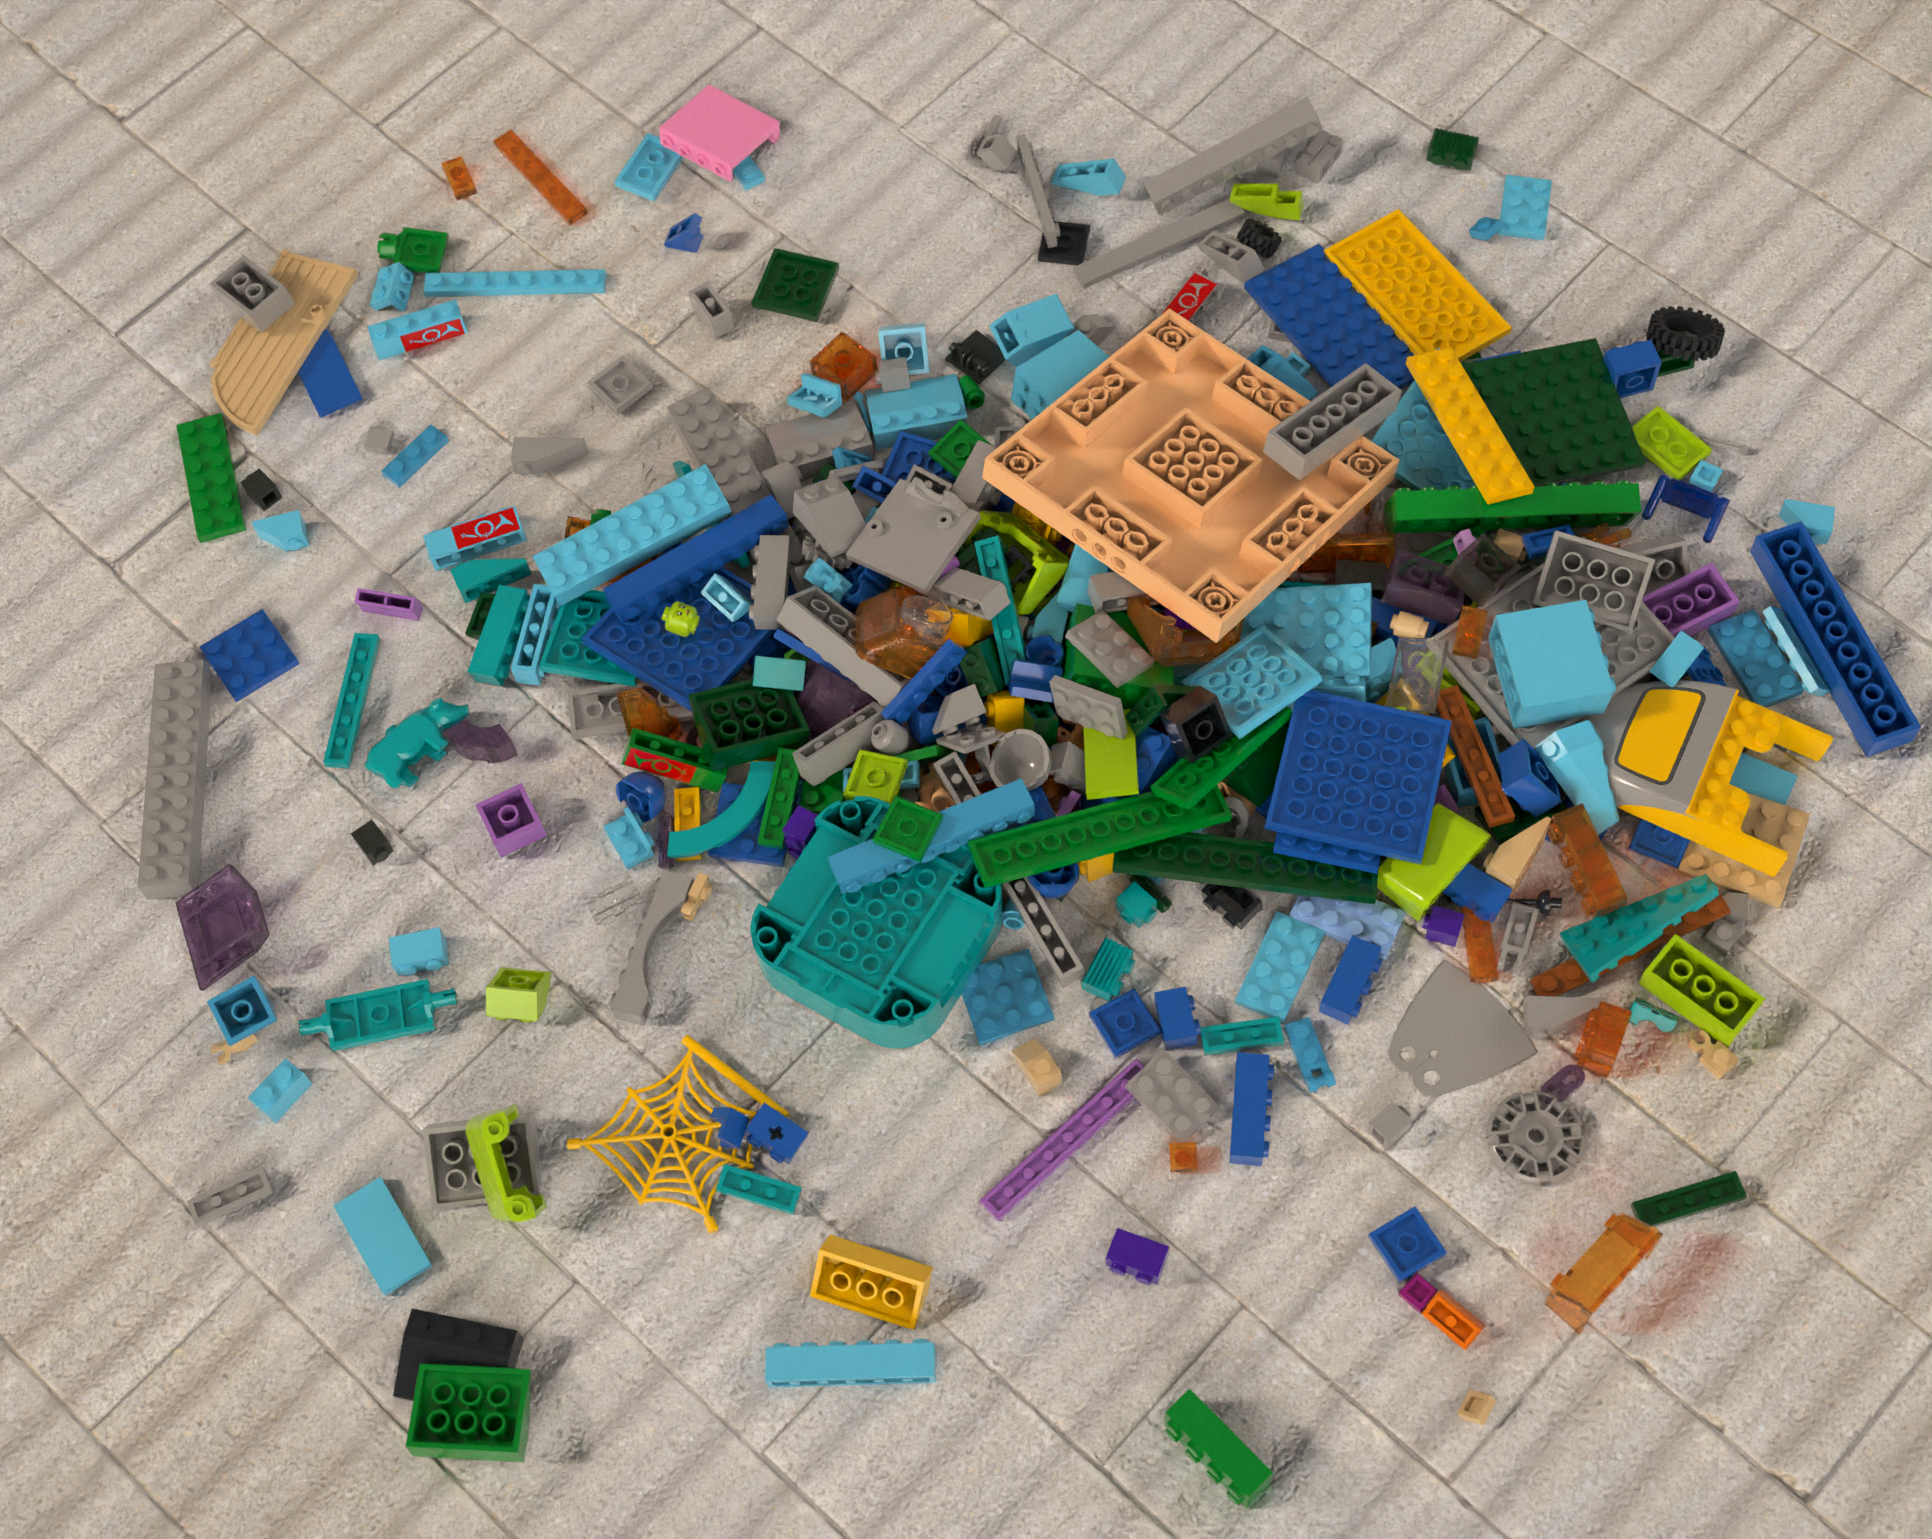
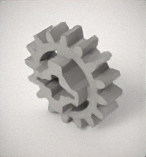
(813, 550)

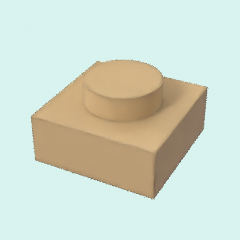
(1476, 1407)

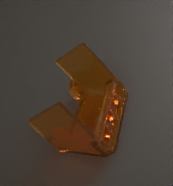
(886, 641)
(1601, 1269)

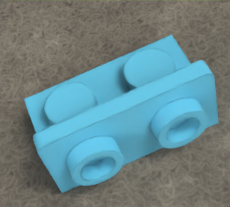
(629, 840)

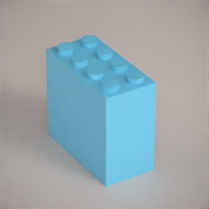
(1054, 372)
(1551, 664)

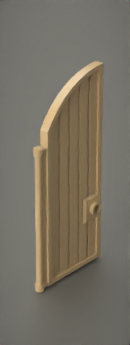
(258, 366)

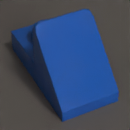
(685, 234)

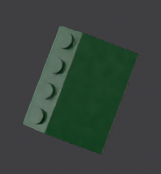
(746, 723)

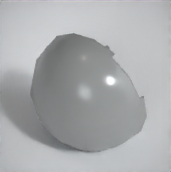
(1020, 756)

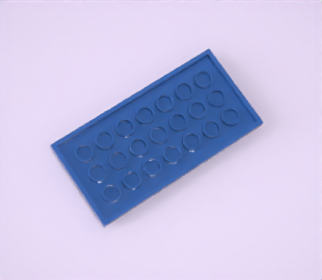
(1329, 319)

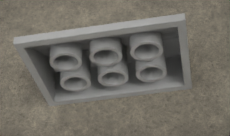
(811, 439)
(1594, 572)
(453, 1169)

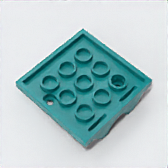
(565, 650)

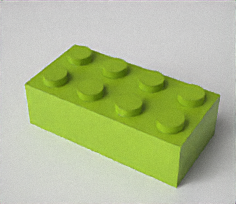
(1701, 991)

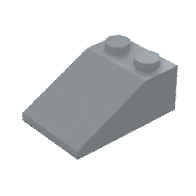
(829, 514)

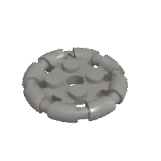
(1530, 1152)

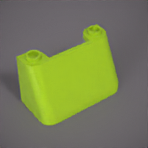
(1048, 561)
(1447, 850)
(503, 1201)

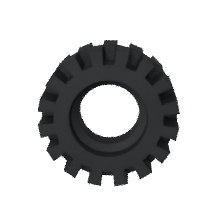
(1259, 237)

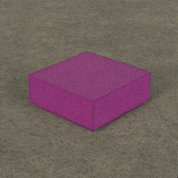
(1418, 1292)

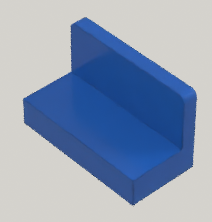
(1032, 680)

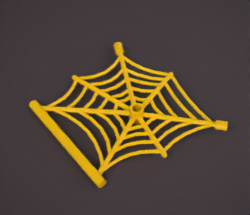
(729, 1073)

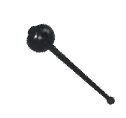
(1543, 902)

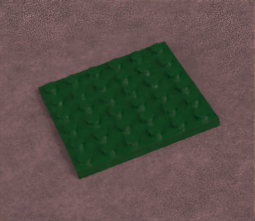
(1558, 412)

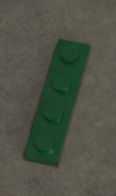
(1689, 1200)

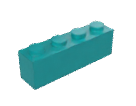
(499, 636)

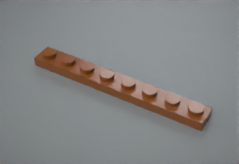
(1571, 976)

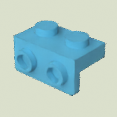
(392, 287)
(816, 396)

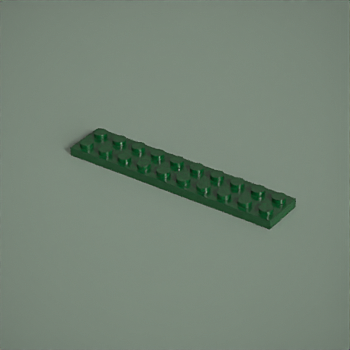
(1244, 865)

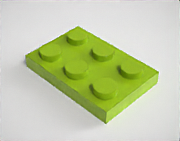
(1669, 444)

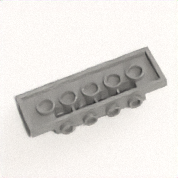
(598, 712)

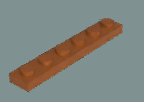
(1474, 758)

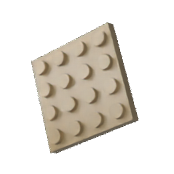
(1768, 822)

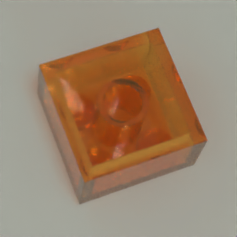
(845, 364)

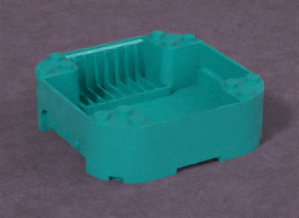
(880, 956)

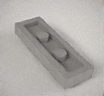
(230, 1196)

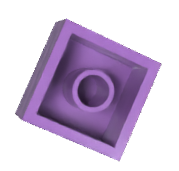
(511, 820)

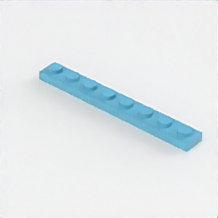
(515, 283)

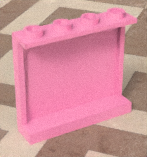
(717, 131)

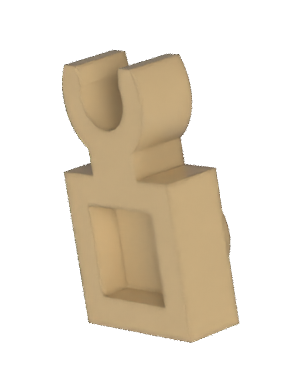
(699, 891)
(1715, 1057)

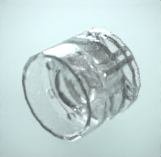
(928, 617)

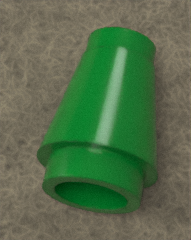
(971, 392)

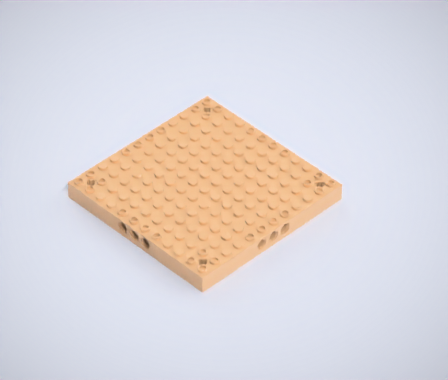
(1169, 479)

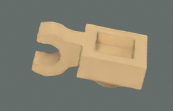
(242, 1045)

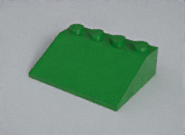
(470, 1413)

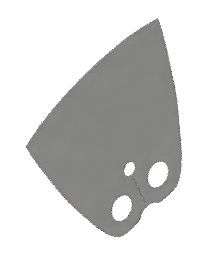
(1465, 1027)

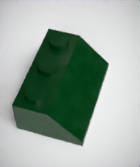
(1258, 772)

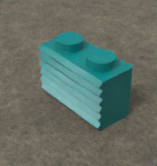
(1108, 969)

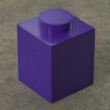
(1443, 925)

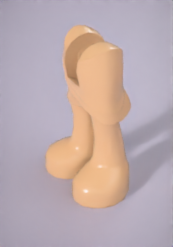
(932, 791)

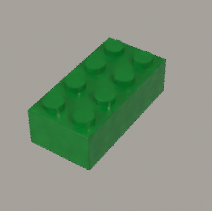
(1217, 1448)

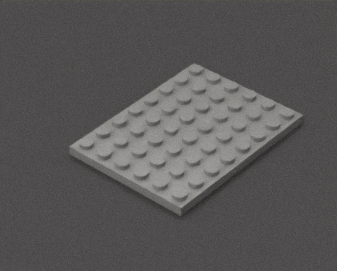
(1628, 657)

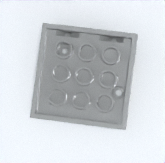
(914, 534)

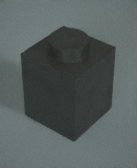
(261, 489)
(372, 842)

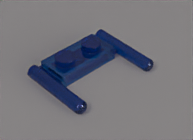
(1689, 499)

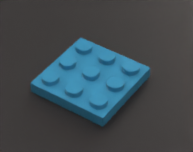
(1006, 997)

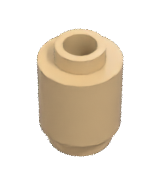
(1409, 625)

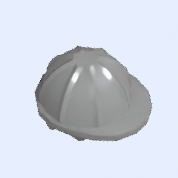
(1239, 821)

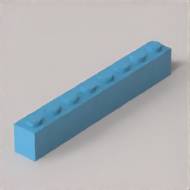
(961, 823)

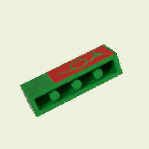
(671, 760)

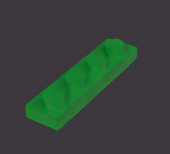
(779, 800)

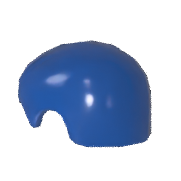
(1045, 650)

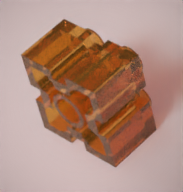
(1602, 1038)

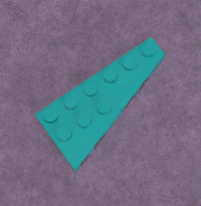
(1632, 927)

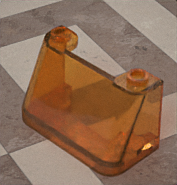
(1174, 645)

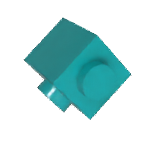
(1136, 905)

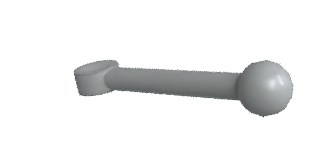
(1742, 449)

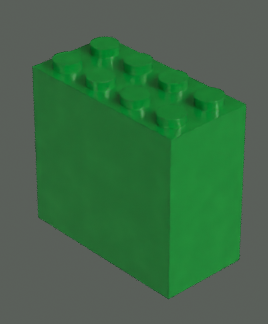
(1084, 672)

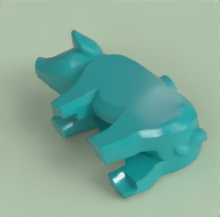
(411, 740)

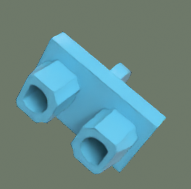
(827, 579)

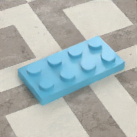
(1280, 967)

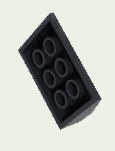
(451, 1341)

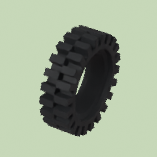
(1702, 347)

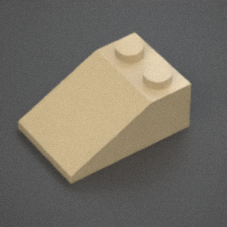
(1516, 855)

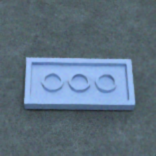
(1342, 919)

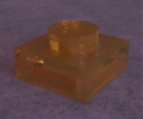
(1183, 1157)

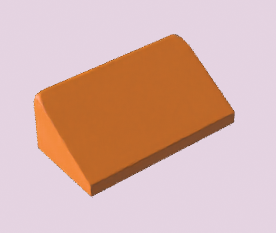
(1453, 1319)

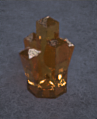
(1597, 535)

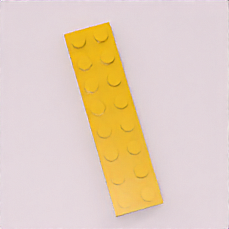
(1469, 425)

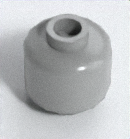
(890, 737)

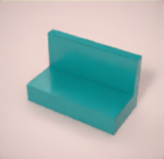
(779, 673)

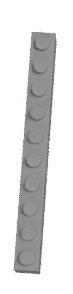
(1022, 894)

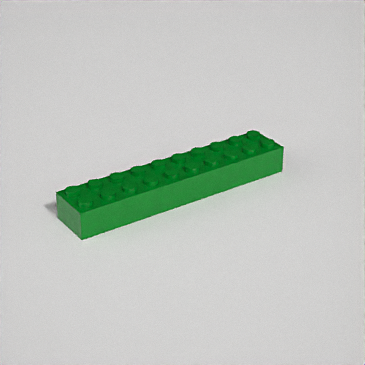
(1545, 508)

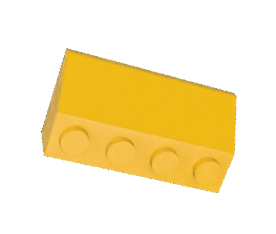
(871, 1281)

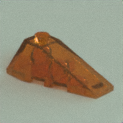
(643, 713)

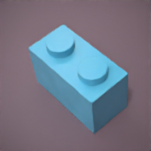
(418, 951)
(280, 1090)

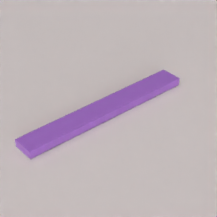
(1061, 1144)

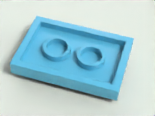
(648, 168)
(1525, 207)

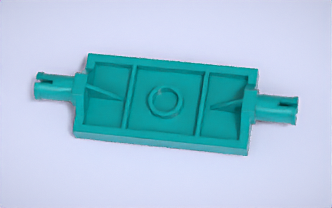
(379, 1014)

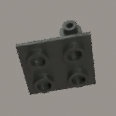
(975, 356)

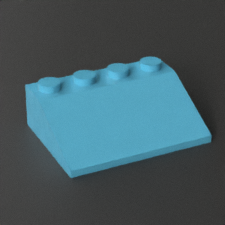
(923, 410)

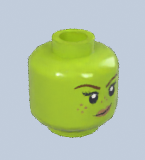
(681, 619)

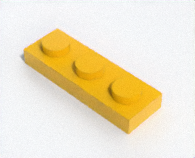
(687, 812)

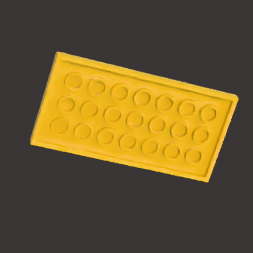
(1416, 288)

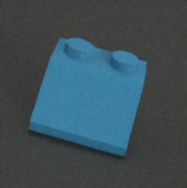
(243, 1010)

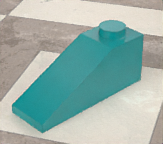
(487, 575)

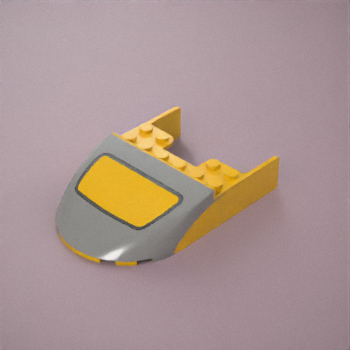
(1677, 752)

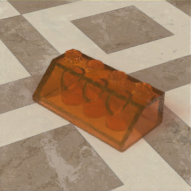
(1355, 546)

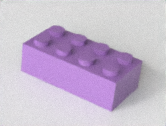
(1693, 602)

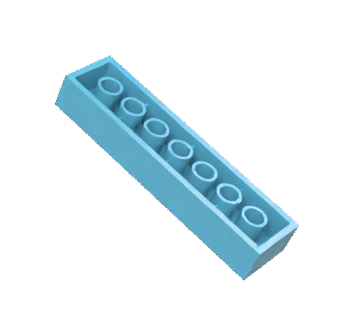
(632, 535)

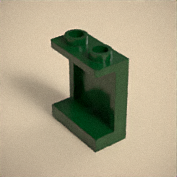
(983, 667)
(1154, 701)

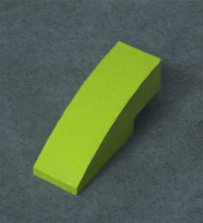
(1268, 200)

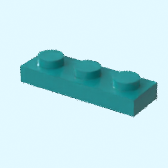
(1241, 1036)
(758, 1189)

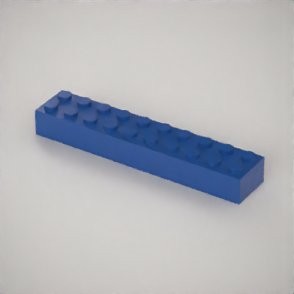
(1835, 639)

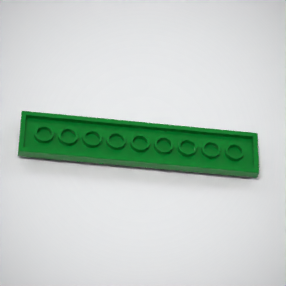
(1090, 834)

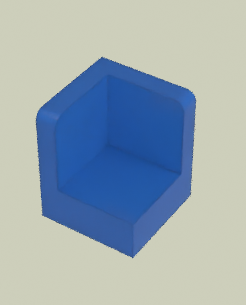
(732, 1126)

